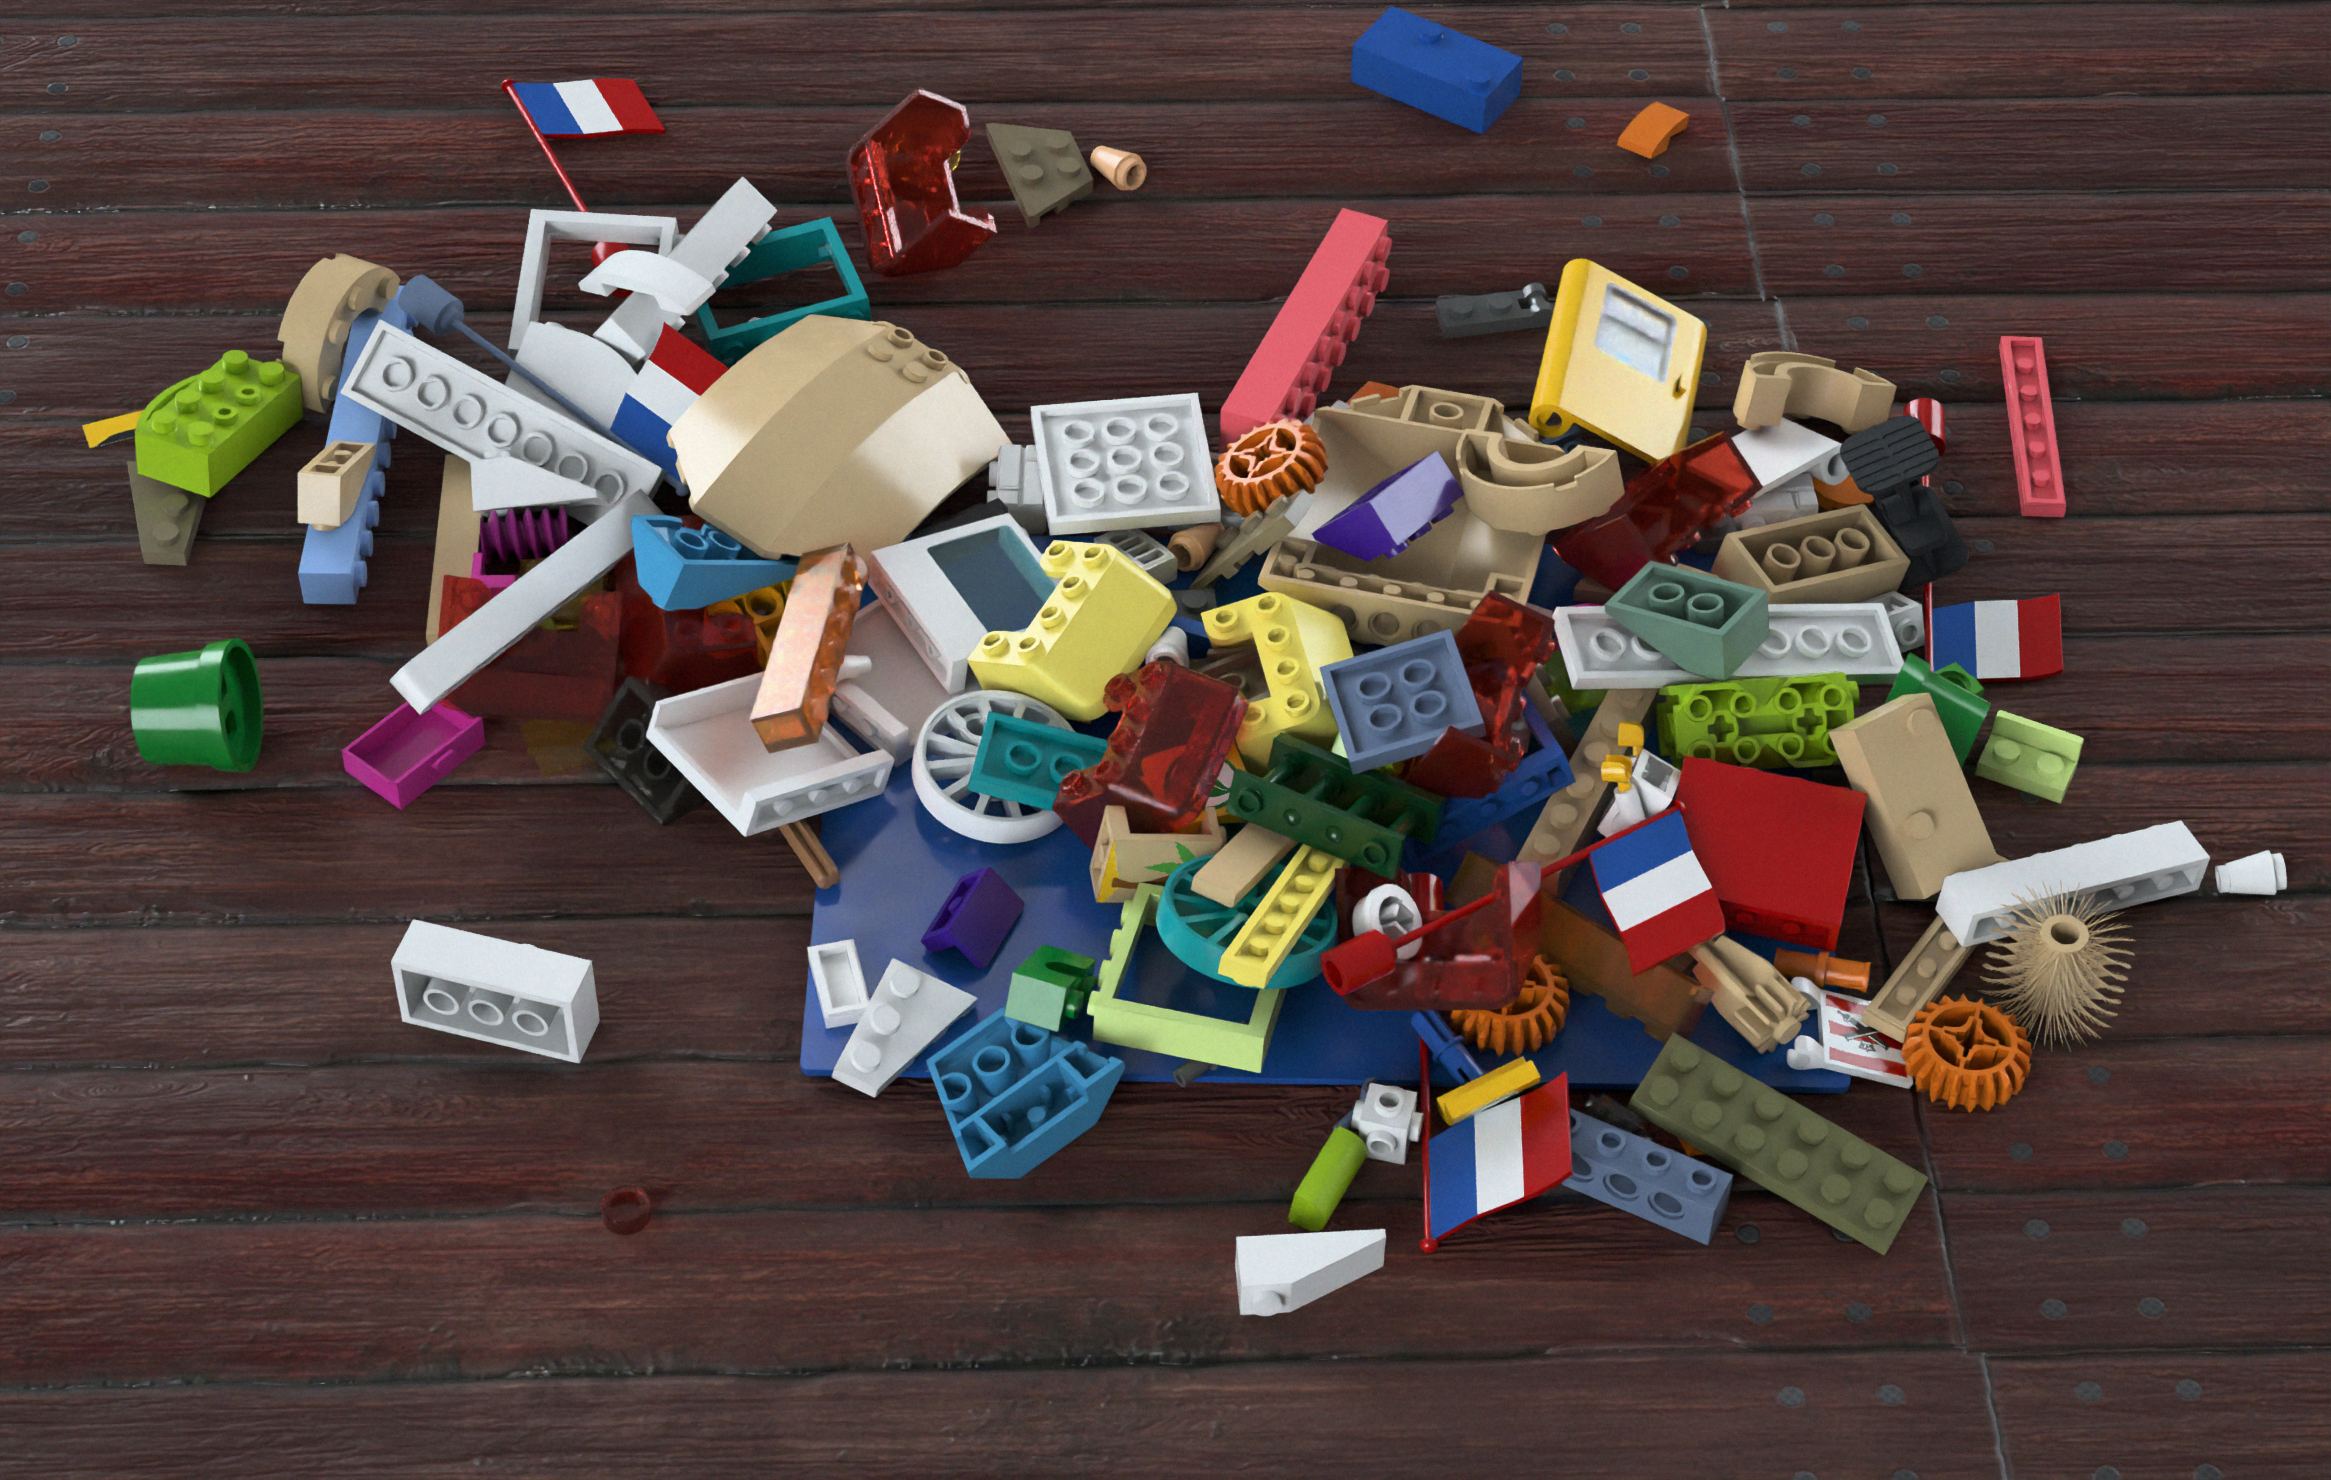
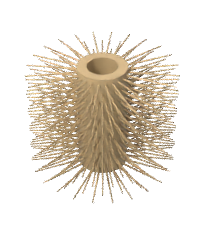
(2057, 965)

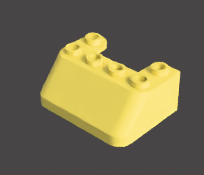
(1083, 636)
(1292, 646)

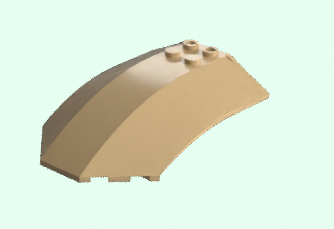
(832, 439)
(1440, 573)

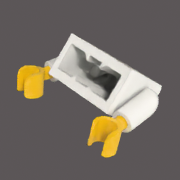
(1643, 781)

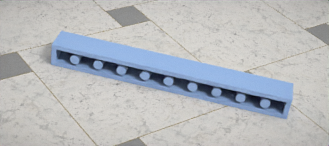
(335, 559)

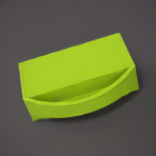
(216, 422)

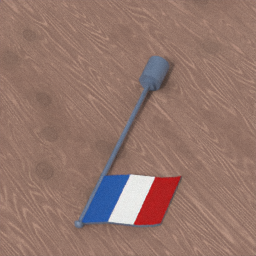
(653, 403)

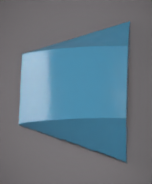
(1018, 1094)

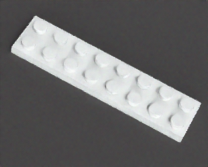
(480, 415)
(1801, 641)

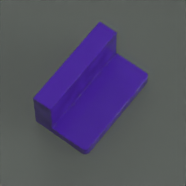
(975, 917)

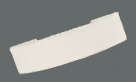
(670, 282)

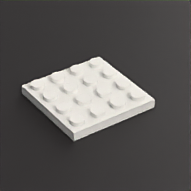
(1124, 464)

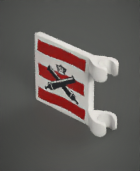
(1846, 1041)

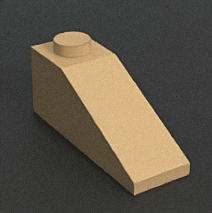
(333, 483)

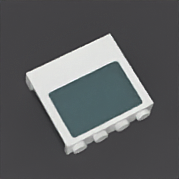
(959, 588)

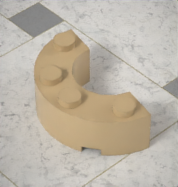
(321, 317)
(1809, 387)
(1535, 495)

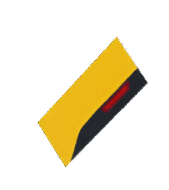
(111, 429)

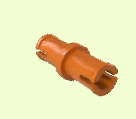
(1823, 969)

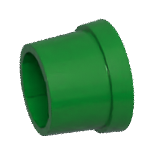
(199, 707)
(1957, 707)

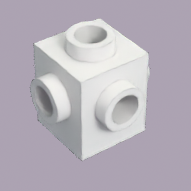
(1387, 1122)

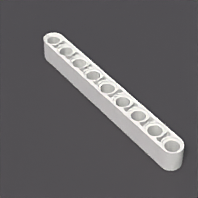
(521, 606)

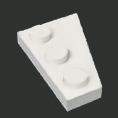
(897, 1025)

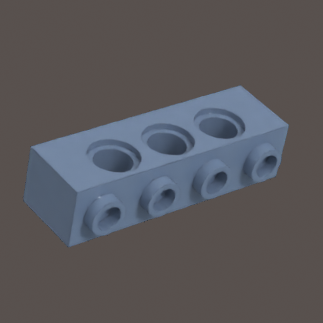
(1647, 1178)

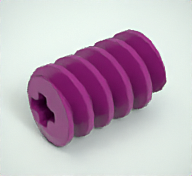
(523, 535)

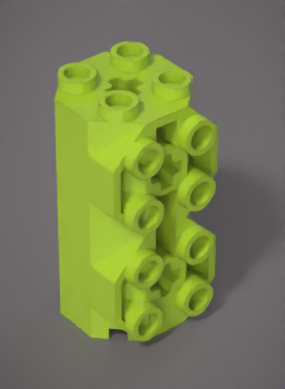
(1756, 720)

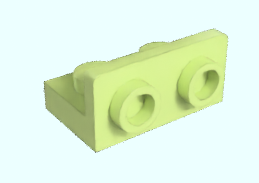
(2030, 756)

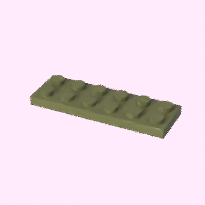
(1778, 1143)

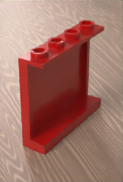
(1772, 848)

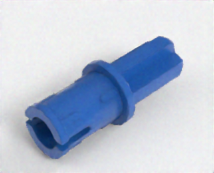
(1446, 1046)

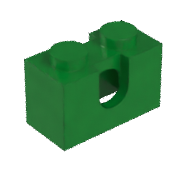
(1051, 987)

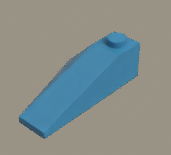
(701, 566)

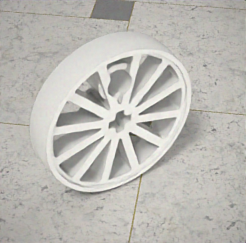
(966, 719)

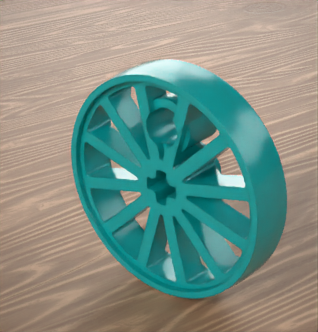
(1188, 917)

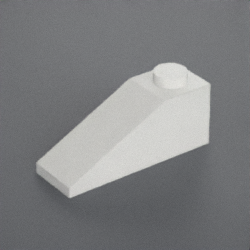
(510, 483)
(1295, 1269)

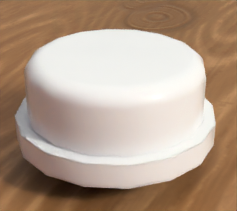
(1391, 913)

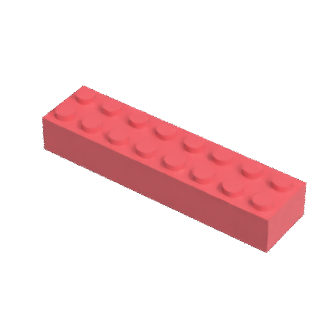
(1311, 328)

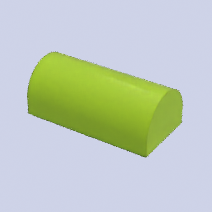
(1327, 1180)

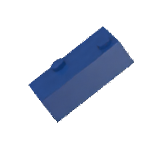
(1436, 69)

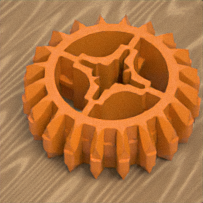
(1269, 464)
(1527, 1022)
(1995, 1059)

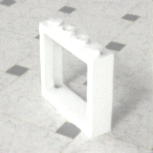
(585, 226)

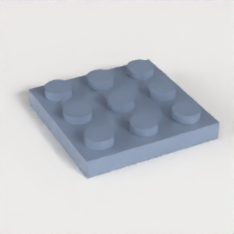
(1400, 700)

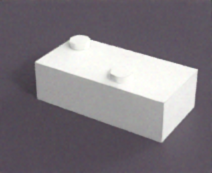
(496, 991)

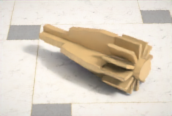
(1750, 993)

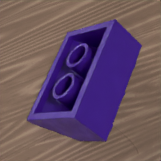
(1394, 511)

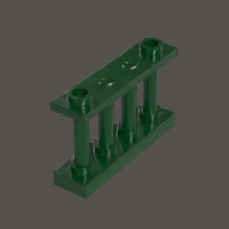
(1329, 779)

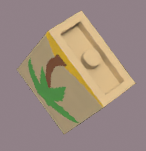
(1126, 858)

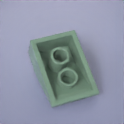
(1693, 618)

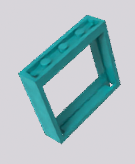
(776, 254)

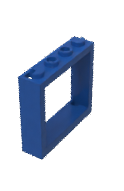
(1518, 791)

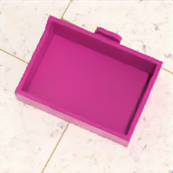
(412, 751)

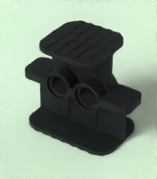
(1888, 466)

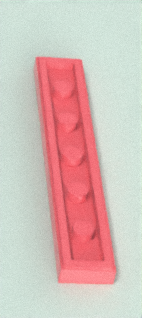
(2032, 427)

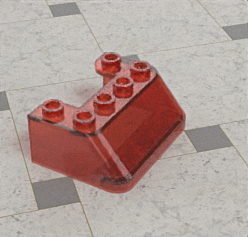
(908, 192)
(1662, 512)
(685, 645)
(1500, 654)
(547, 670)
(1161, 753)
(1464, 965)

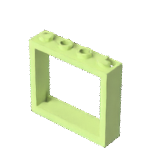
(1167, 1029)

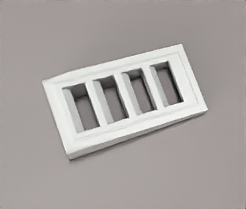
(1161, 563)

